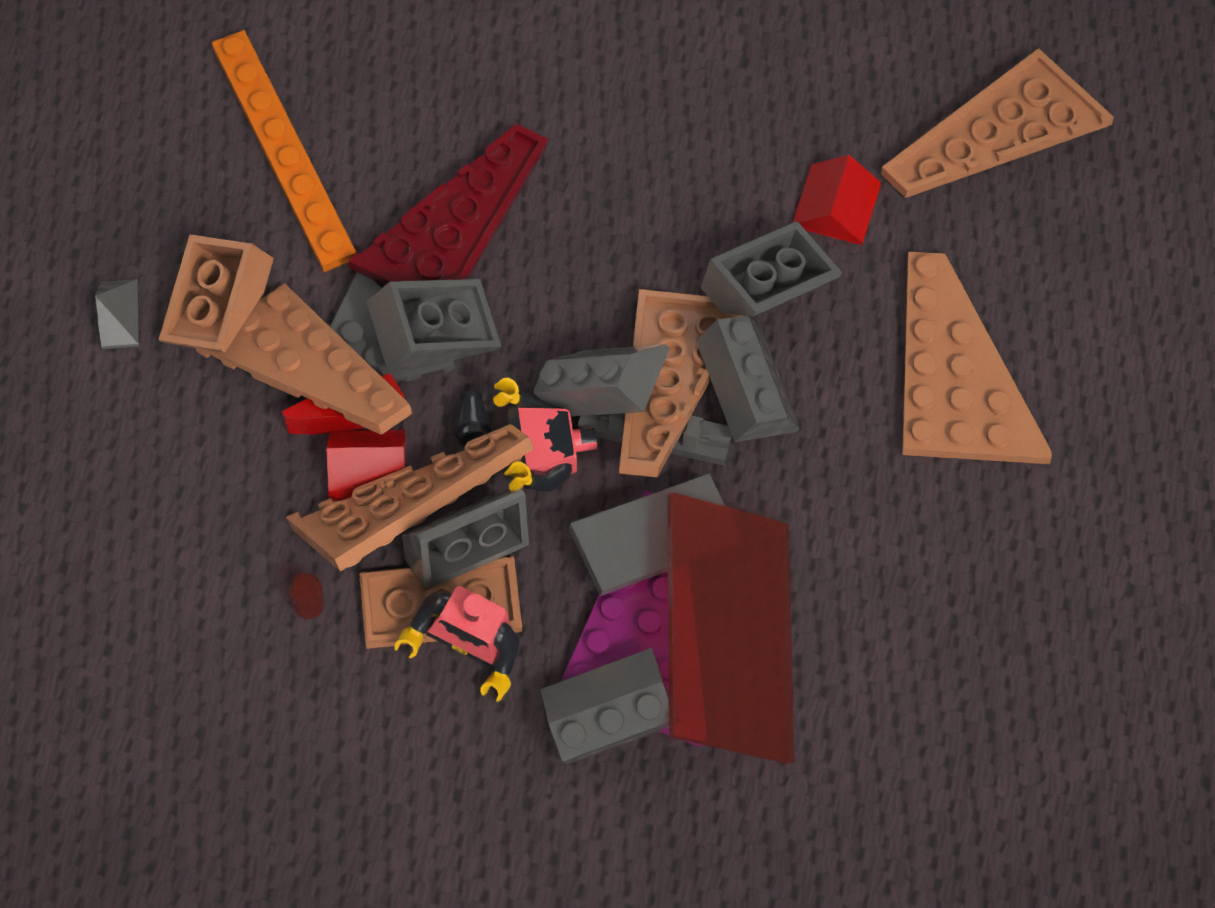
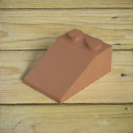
(214, 292)

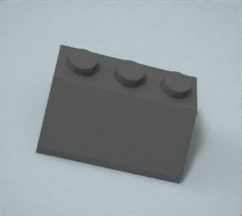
(767, 272)
(746, 379)
(602, 380)
(467, 538)
(607, 706)

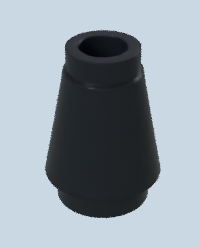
(471, 418)

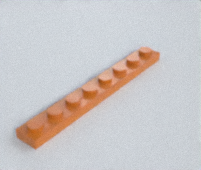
(284, 151)

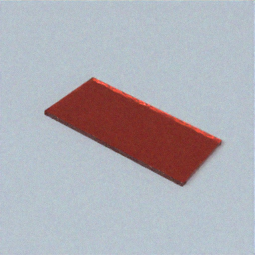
(729, 630)

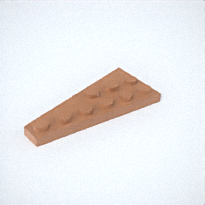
(1011, 118)
(678, 323)
(303, 356)
(405, 498)

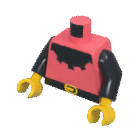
(551, 437)
(470, 627)

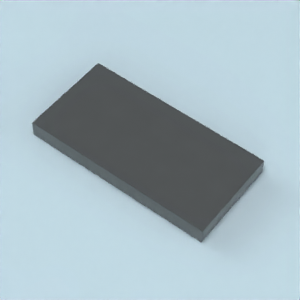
(632, 539)

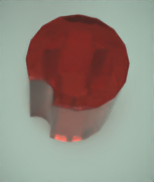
(307, 596)

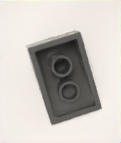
(432, 322)

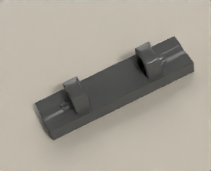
(698, 441)

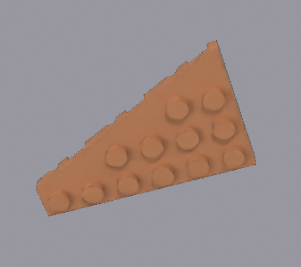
(955, 382)

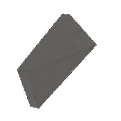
(118, 313)

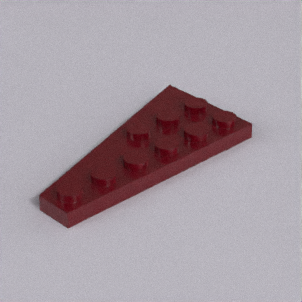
(456, 221)

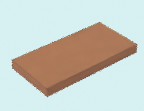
(395, 595)

